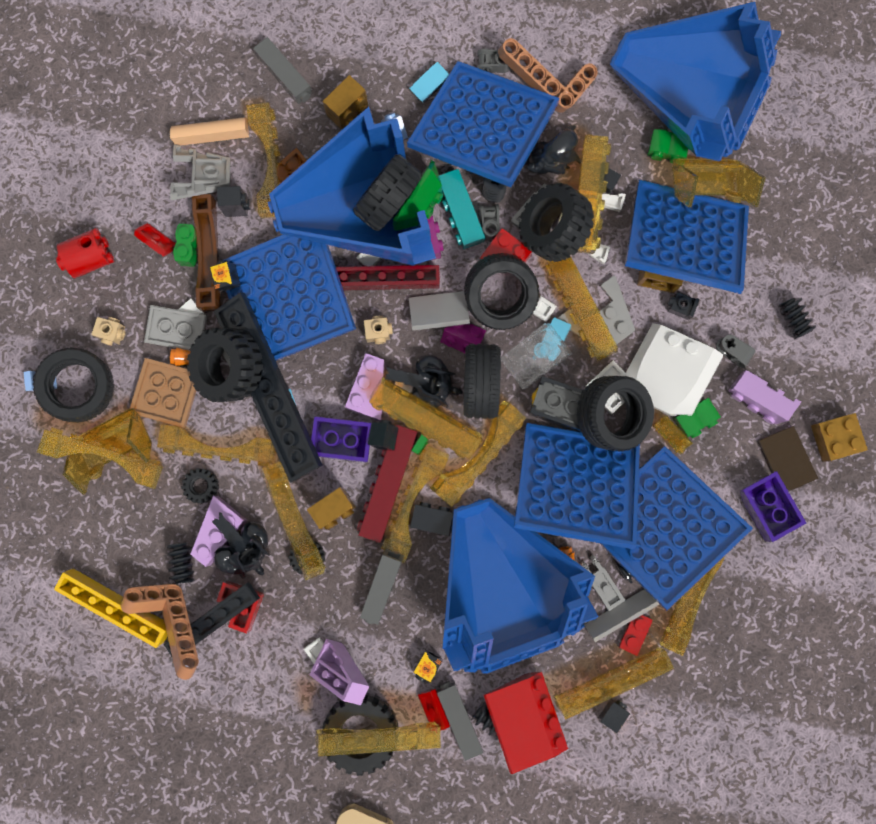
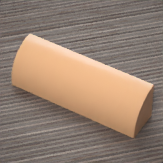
(209, 131)

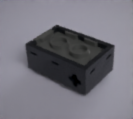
(556, 403)

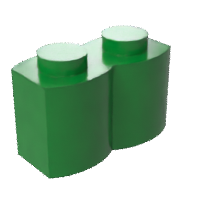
(666, 146)
(185, 248)
(703, 416)

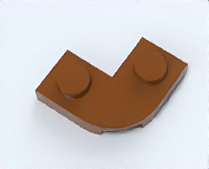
(289, 164)

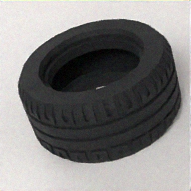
(513, 315)
(50, 368)
(482, 381)
(638, 414)

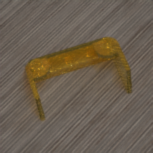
(714, 177)
(122, 431)

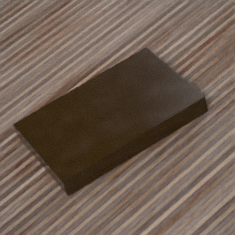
(788, 457)

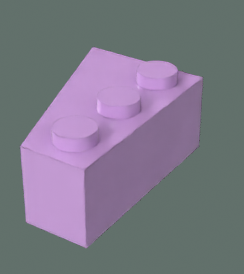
(368, 377)
(763, 398)
(209, 536)
(339, 673)

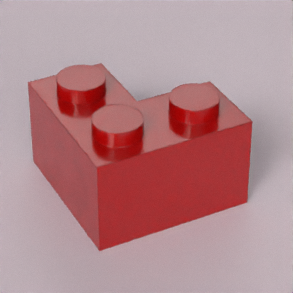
(506, 243)
(243, 621)

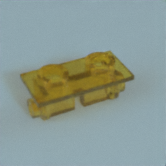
(672, 434)

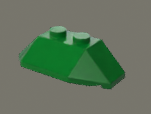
(423, 197)

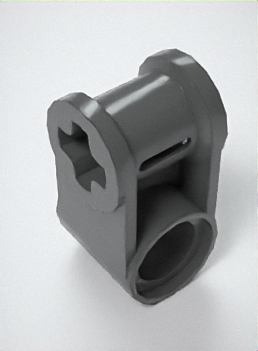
(492, 61)
(490, 219)
(737, 352)

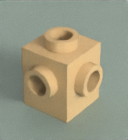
(109, 330)
(381, 336)

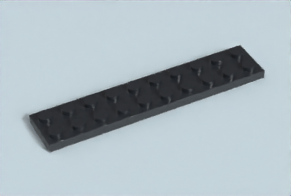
(273, 396)

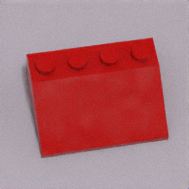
(525, 722)

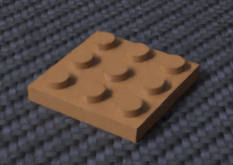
(164, 393)

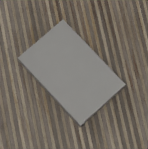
(438, 310)
(173, 327)

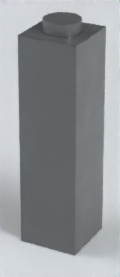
(283, 71)
(381, 586)
(459, 720)

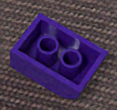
(341, 439)
(772, 507)

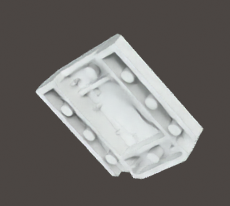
(674, 369)

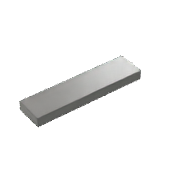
(620, 615)

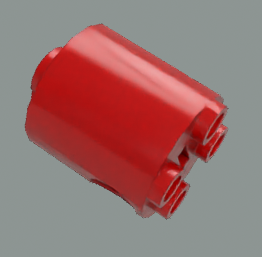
(84, 253)

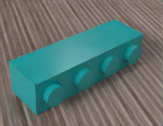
(461, 210)

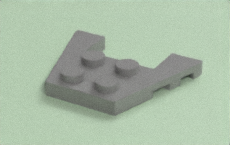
(207, 173)
(614, 314)

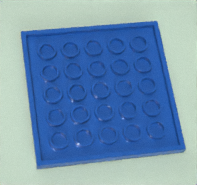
(483, 123)
(688, 243)
(293, 293)
(577, 488)
(679, 530)

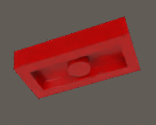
(155, 239)
(635, 634)
(433, 708)

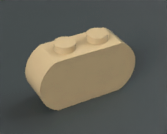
(359, 815)

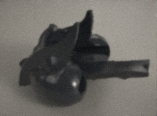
(555, 154)
(431, 384)
(244, 551)

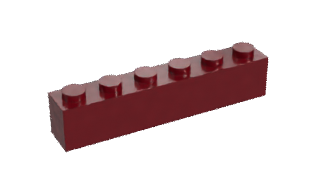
(389, 277)
(387, 486)

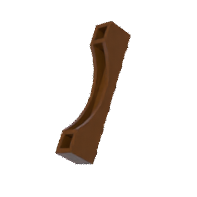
(205, 222)

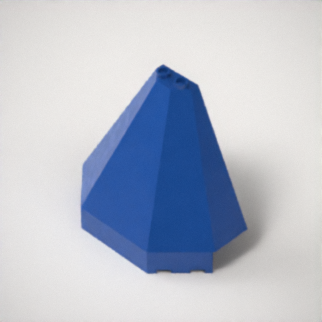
(702, 75)
(322, 192)
(508, 591)

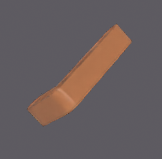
(545, 77)
(180, 621)

